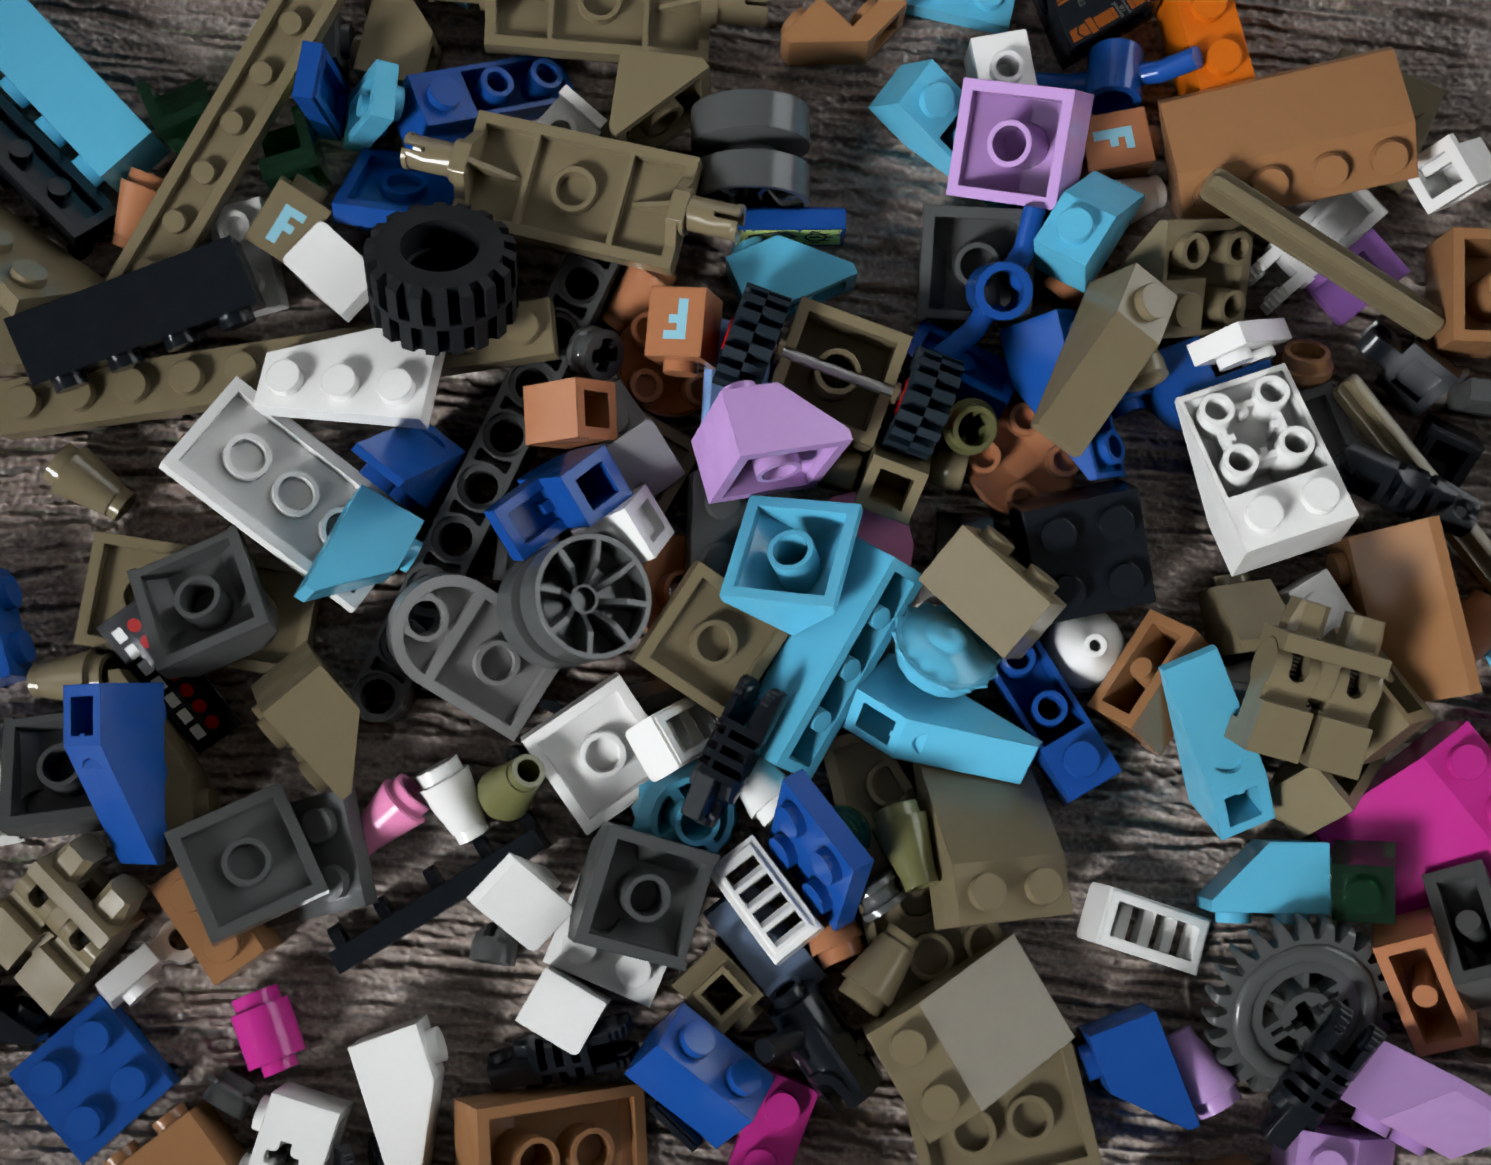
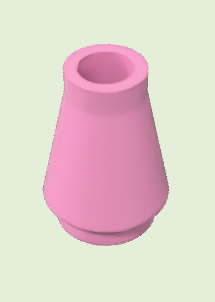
(392, 812)

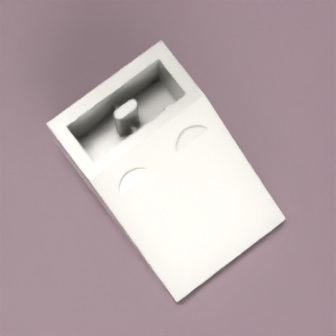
(1263, 470)

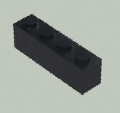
(136, 314)

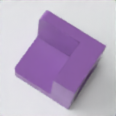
(1341, 304)

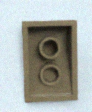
(991, 850)
(968, 1036)

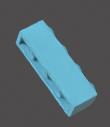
(72, 99)
(834, 657)

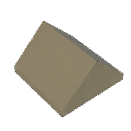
(656, 95)

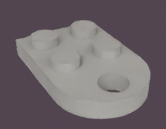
(466, 653)

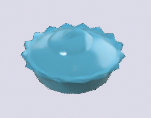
(942, 652)
(660, 807)

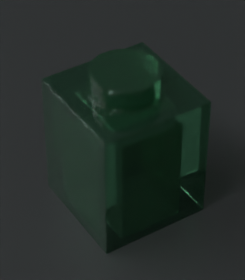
(1364, 881)

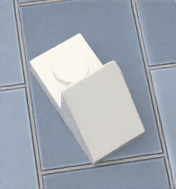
(330, 270)
(522, 900)

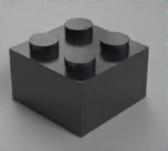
(1088, 544)

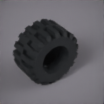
(441, 278)

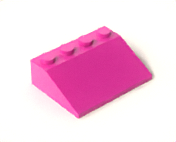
(1429, 803)

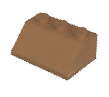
(1410, 585)

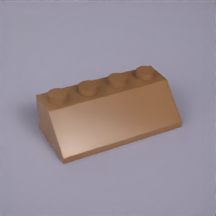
(1293, 133)

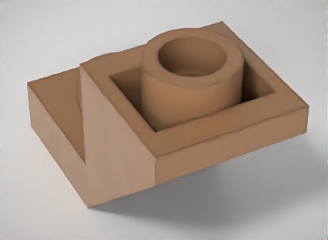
(826, 38)

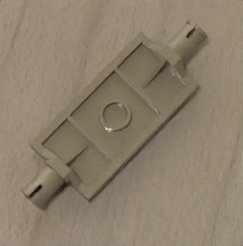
(601, 27)
(578, 190)

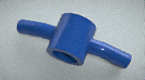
(1119, 72)
(1015, 269)

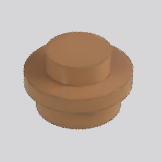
(1307, 362)

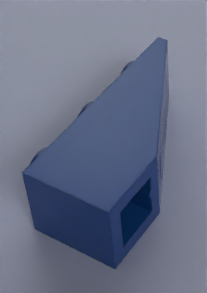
(448, 100)
(1031, 355)
(411, 465)
(1044, 706)
(118, 754)

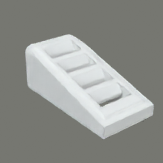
(659, 744)
(1108, 915)
(796, 937)

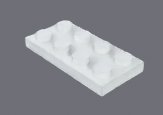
(267, 479)

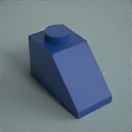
(1136, 1063)

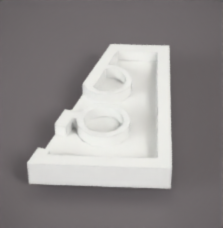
(351, 381)

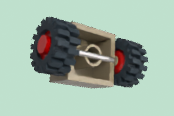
(843, 369)

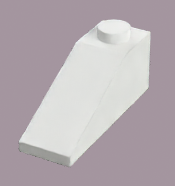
(402, 1088)

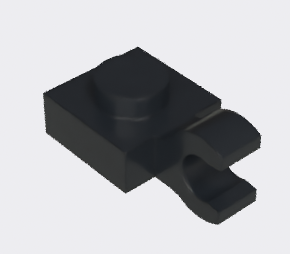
(1411, 374)

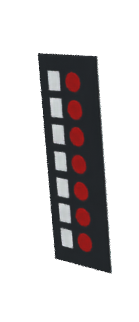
(189, 702)

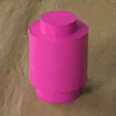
(267, 1030)

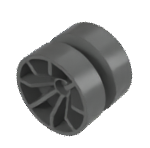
(752, 147)
(574, 602)

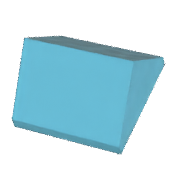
(791, 560)

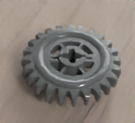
(1279, 979)

